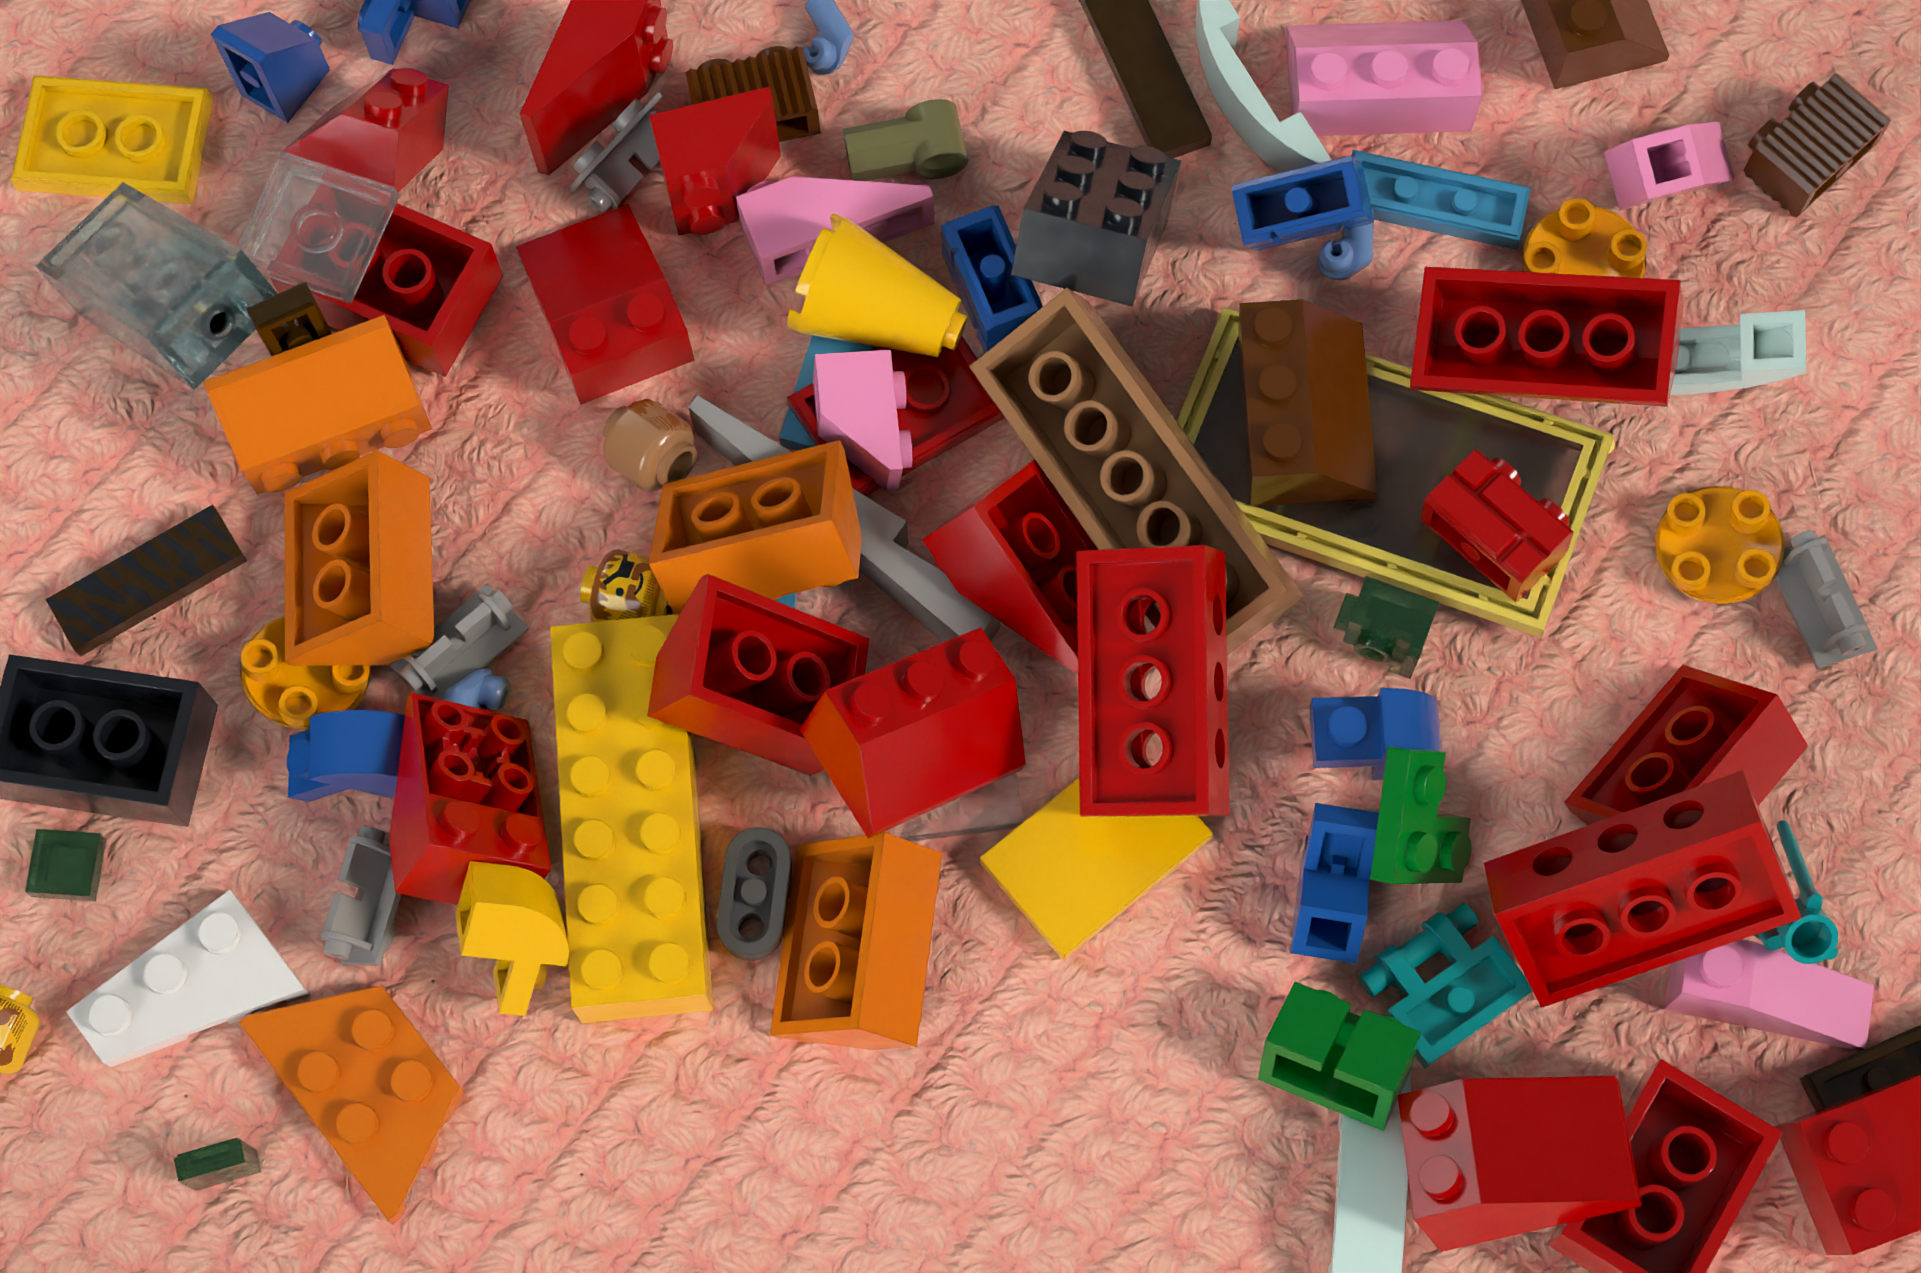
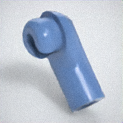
(832, 40)
(1348, 254)
(480, 689)

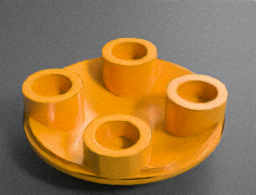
(1585, 242)
(1720, 544)
(292, 692)

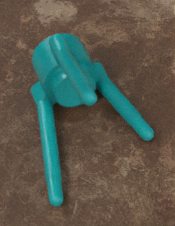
(1815, 934)

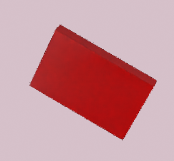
(941, 408)

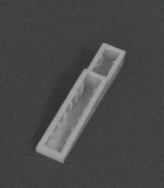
(883, 557)

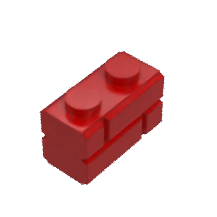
(1497, 523)

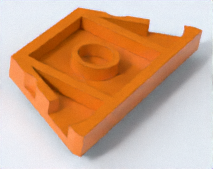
(363, 1084)

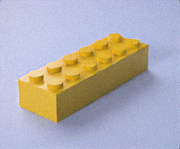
(627, 829)

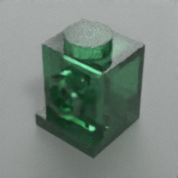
(1387, 623)

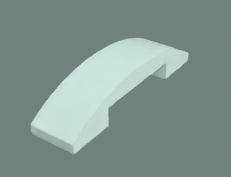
(1280, 144)
(1740, 356)
(1370, 1197)

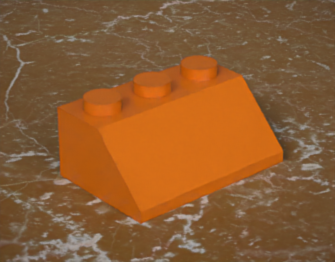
(319, 405)
(761, 526)
(359, 565)
(857, 942)

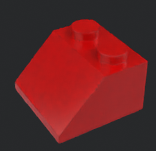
(382, 129)
(714, 155)

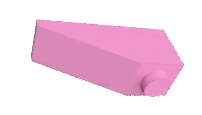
(789, 215)
(1772, 994)

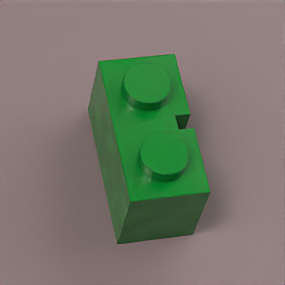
(1338, 1056)

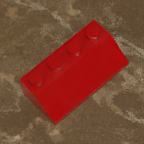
(1548, 335)

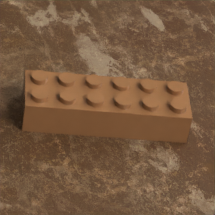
(1125, 456)

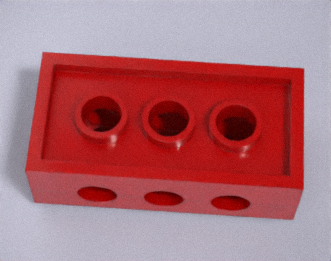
(1112, 671)
(1641, 890)

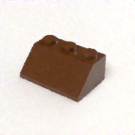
(1594, 37)
(1305, 404)

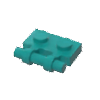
(1457, 1000)

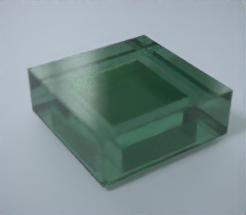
(65, 865)
(217, 1164)

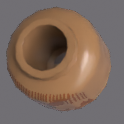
(649, 444)

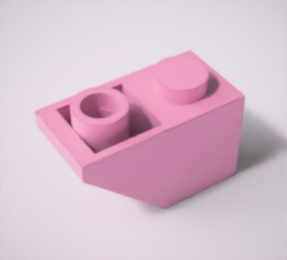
(1668, 164)
(859, 405)

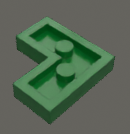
(1411, 836)

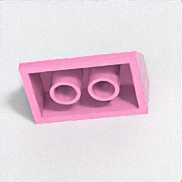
(1384, 77)

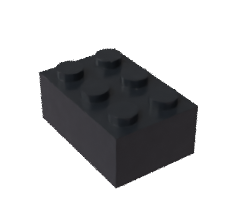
(1096, 217)
(102, 739)

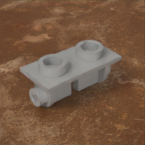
(608, 169)
(1822, 602)
(463, 643)
(363, 926)

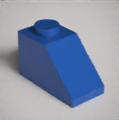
(272, 61)

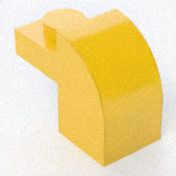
(518, 922)

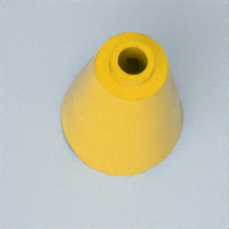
(873, 296)

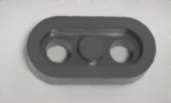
(754, 896)

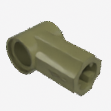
(921, 142)

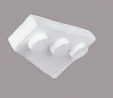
(191, 980)

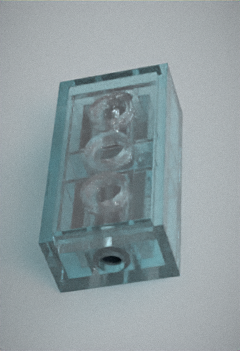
(158, 284)

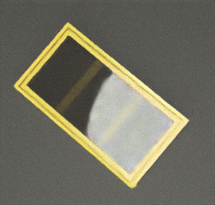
(1415, 445)

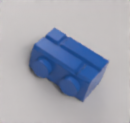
(1302, 203)
(980, 261)

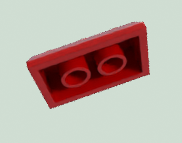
(751, 671)
(919, 731)
(1688, 737)

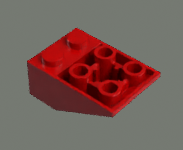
(462, 798)

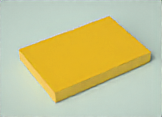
(101, 133)
(1085, 871)

